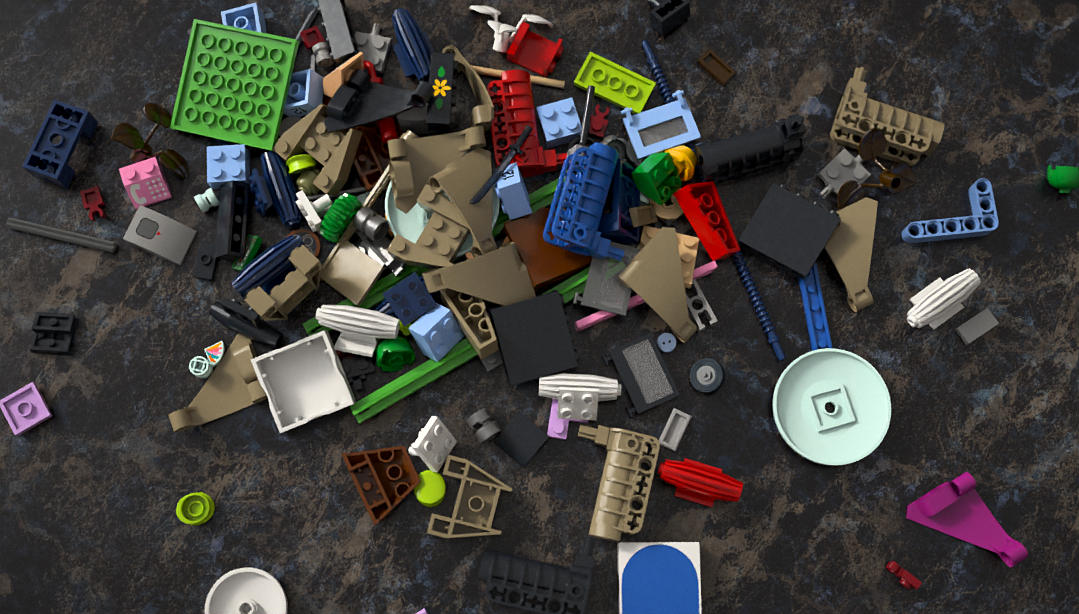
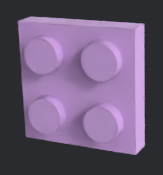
(25, 409)

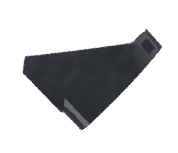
(368, 102)

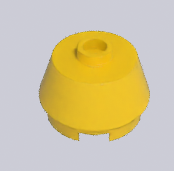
(684, 161)

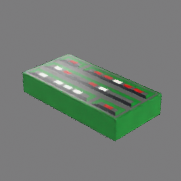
(251, 247)

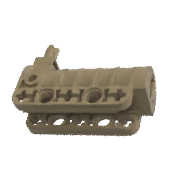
(902, 128)
(620, 480)

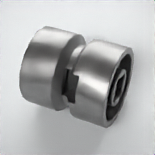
(371, 224)
(484, 426)

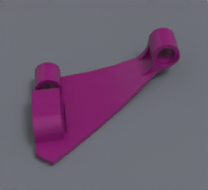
(961, 513)

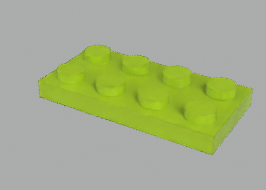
(614, 83)

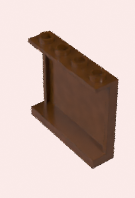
(543, 261)

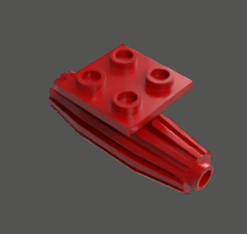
(699, 482)

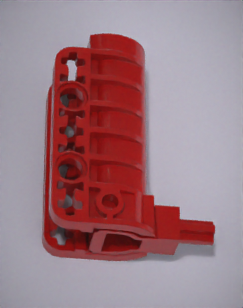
(517, 112)

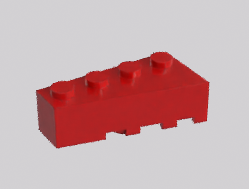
(708, 218)

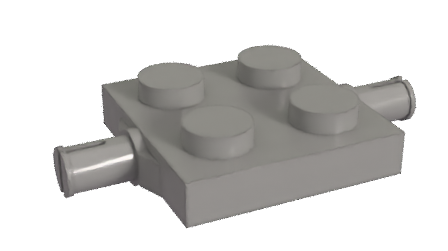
(374, 48)
(840, 170)

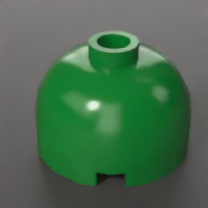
(1063, 178)
(394, 353)

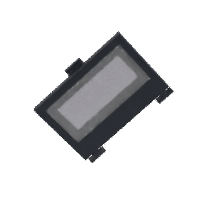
(643, 373)

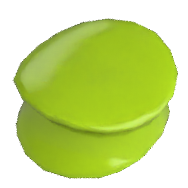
(300, 162)
(431, 488)
(195, 508)

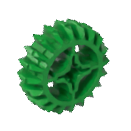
(339, 217)

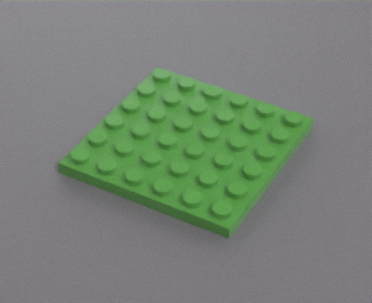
(234, 84)

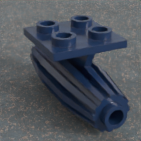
(412, 47)
(275, 189)
(268, 268)
(407, 299)

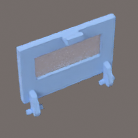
(661, 127)

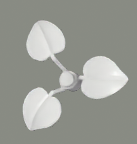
(501, 36)

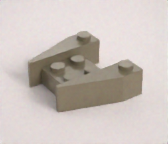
(332, 150)
(439, 239)
(292, 291)
(474, 502)

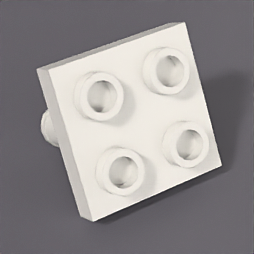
(314, 210)
(433, 444)

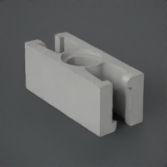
(705, 308)

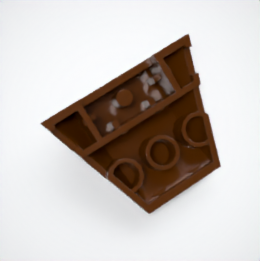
(371, 156)
(381, 478)

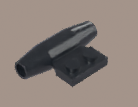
(245, 322)

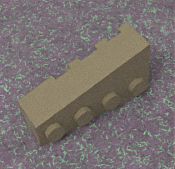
(472, 320)

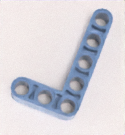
(958, 223)

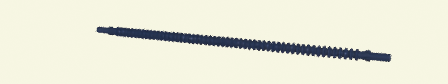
(773, 338)

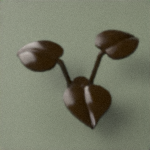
(129, 136)
(896, 179)

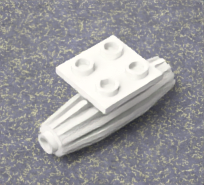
(942, 299)
(358, 327)
(578, 393)

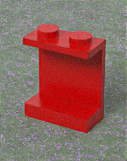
(534, 51)

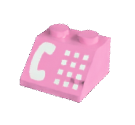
(145, 182)

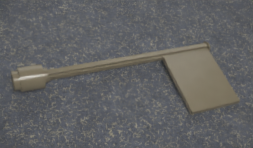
(347, 266)

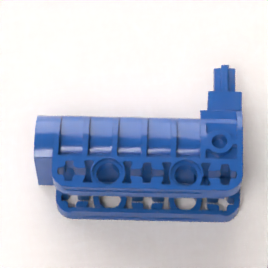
(583, 203)

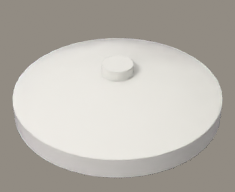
(246, 593)

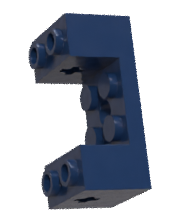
(51, 160)
(618, 224)

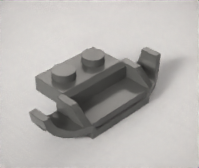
(379, 252)

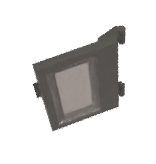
(603, 287)

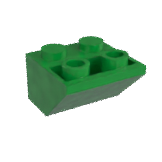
(657, 177)

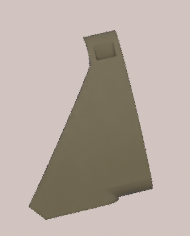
(484, 111)
(420, 158)
(461, 182)
(852, 250)
(492, 277)
(659, 281)
(227, 390)

